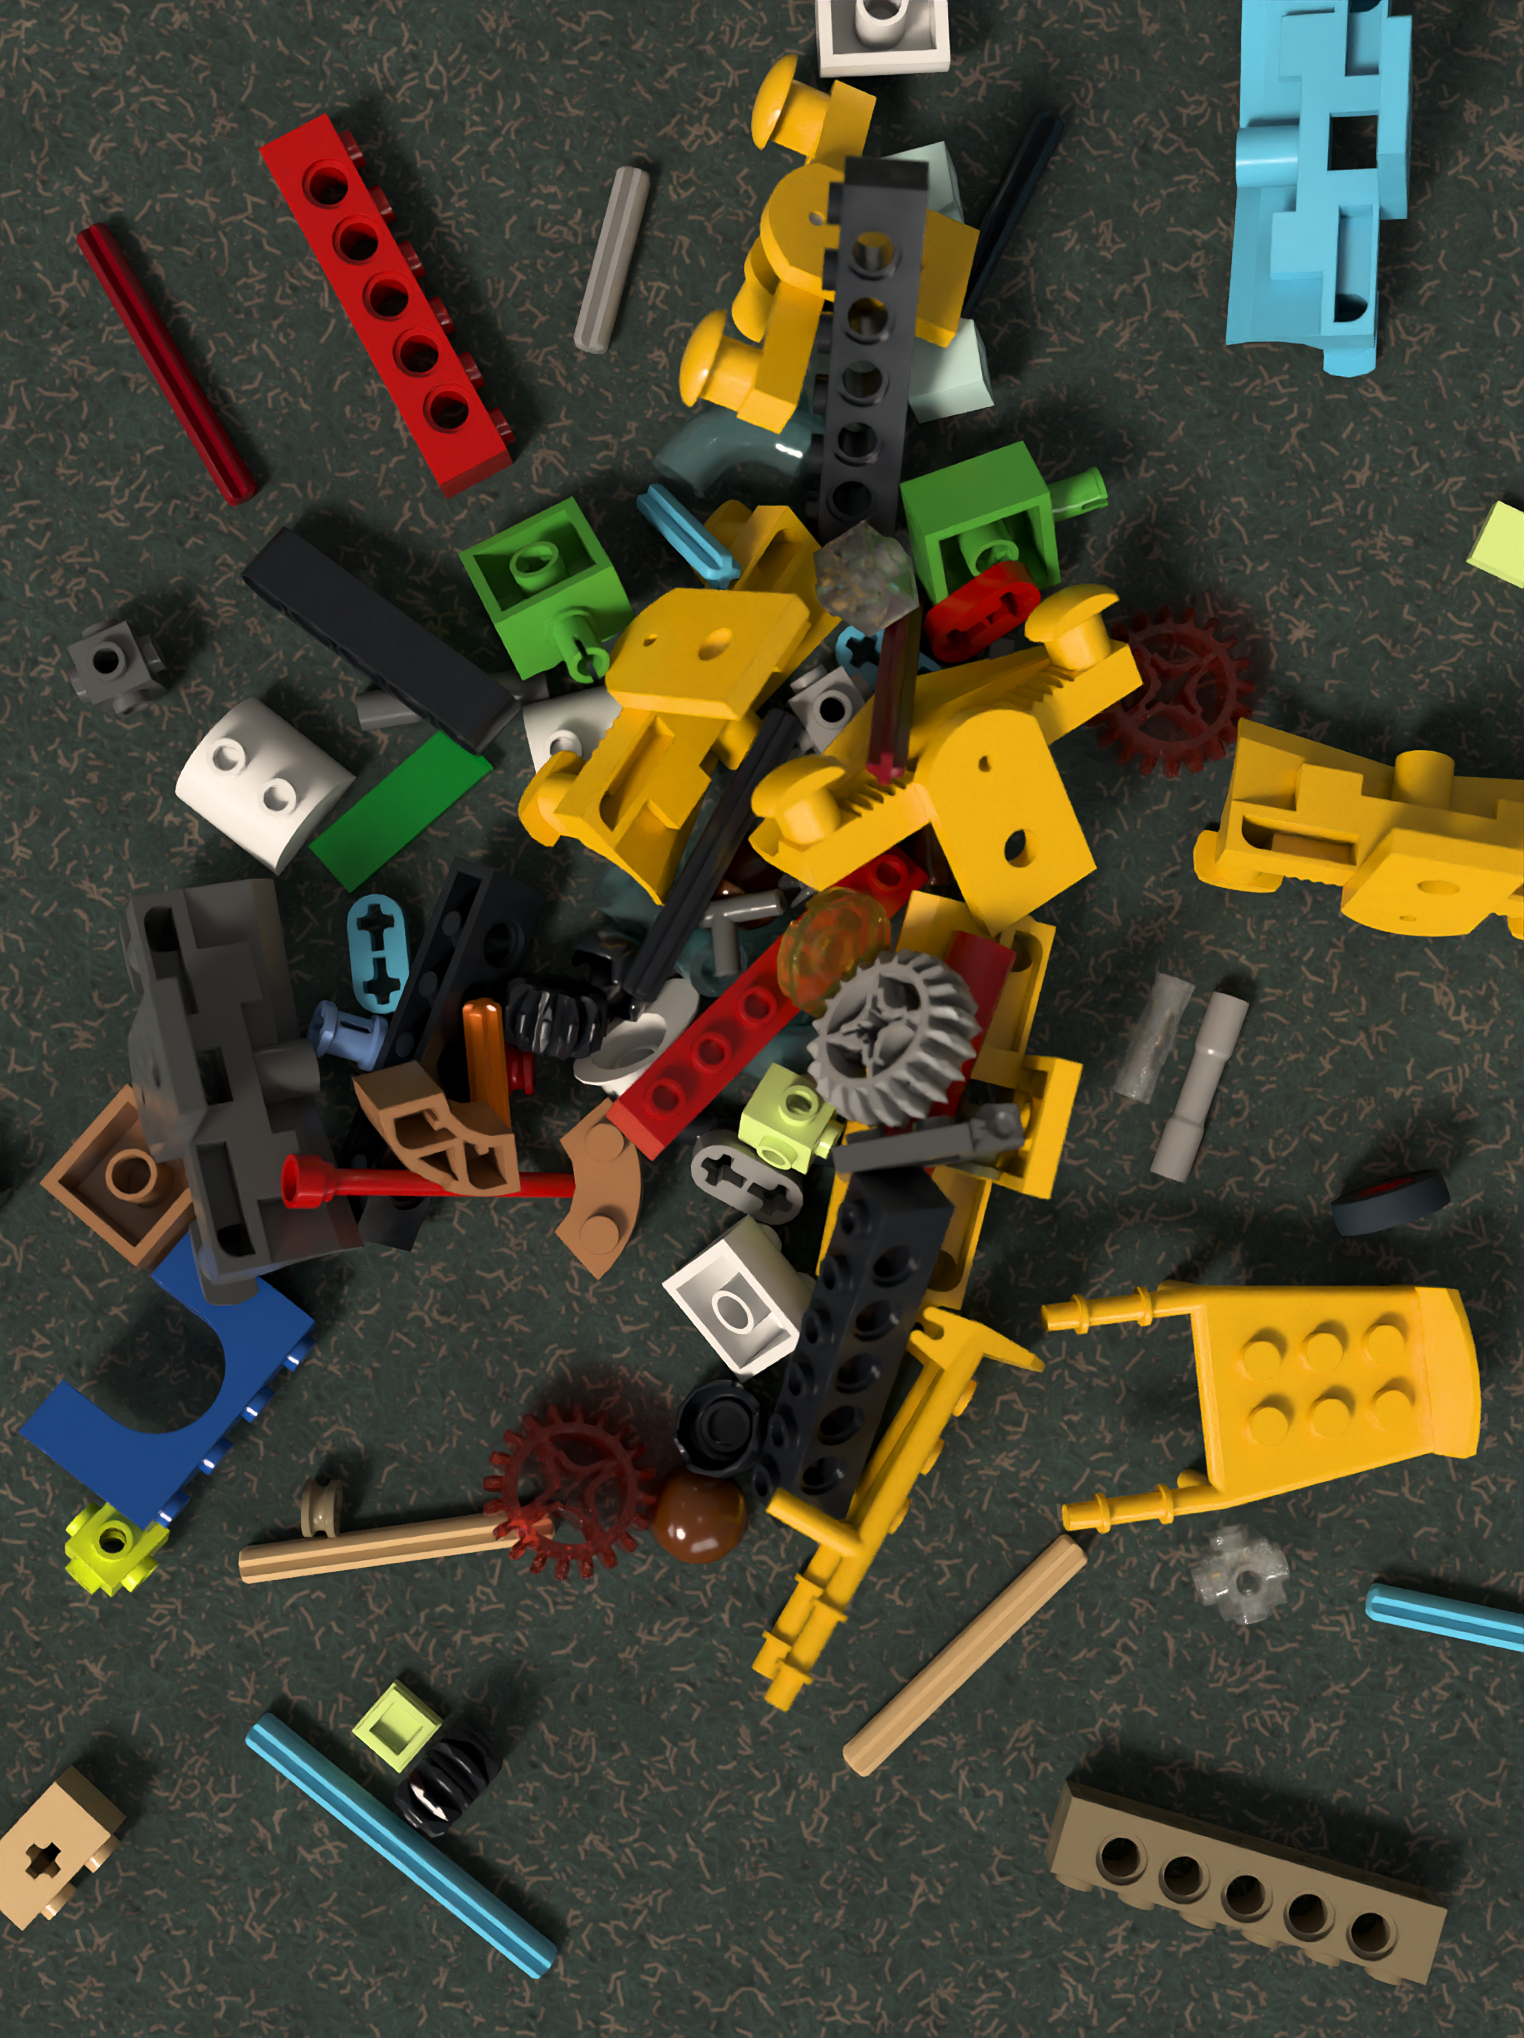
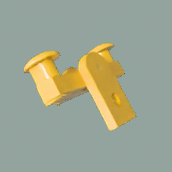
(785, 264)

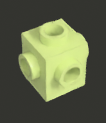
(789, 1120)

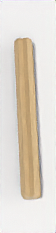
(377, 1547)
(964, 1655)

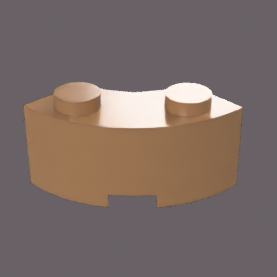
(440, 1139)
(606, 1193)

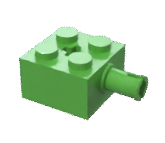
(992, 514)
(550, 592)

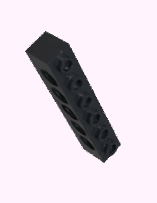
(890, 200)
(465, 955)
(853, 1338)

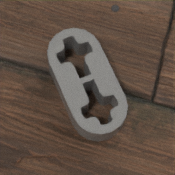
(746, 1178)

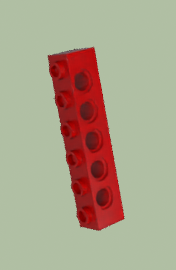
(304, 167)
(737, 1025)

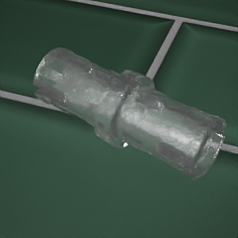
(1153, 1037)

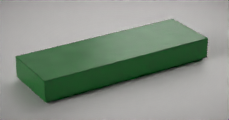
(399, 810)

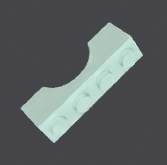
(956, 376)

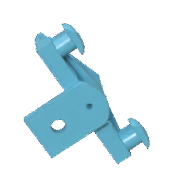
(1307, 231)

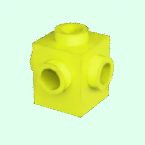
(111, 1571)

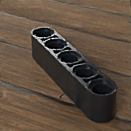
(381, 641)

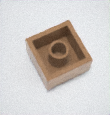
(120, 1187)

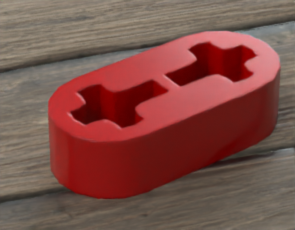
(981, 611)

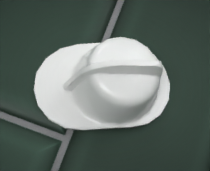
(636, 1045)

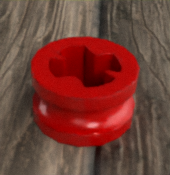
(520, 1069)

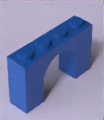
(148, 1471)

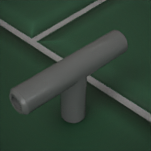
(723, 918)

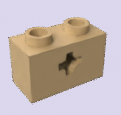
(78, 1823)

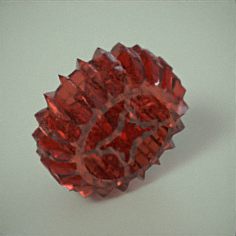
(1211, 657)
(585, 1516)

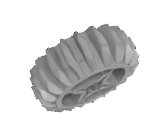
(906, 1049)

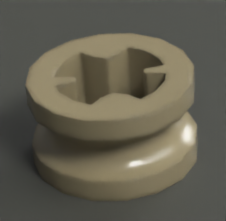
(321, 1508)

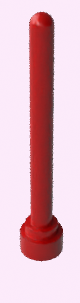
(310, 1181)

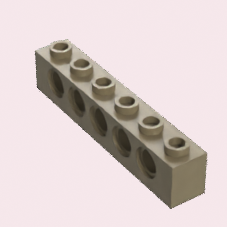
(1394, 1949)

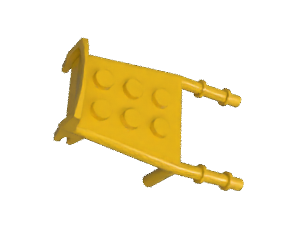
(950, 1354)
(1299, 1386)

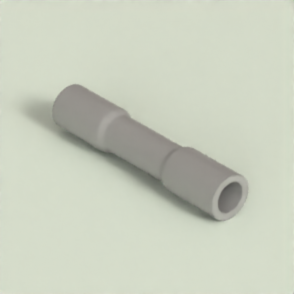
(1212, 1050)

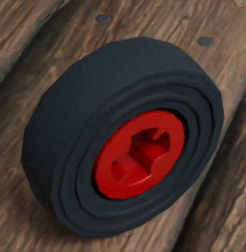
(1390, 1202)

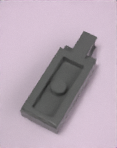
(933, 1143)

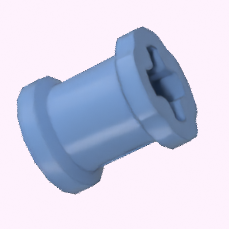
(347, 1035)

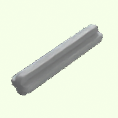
(612, 260)

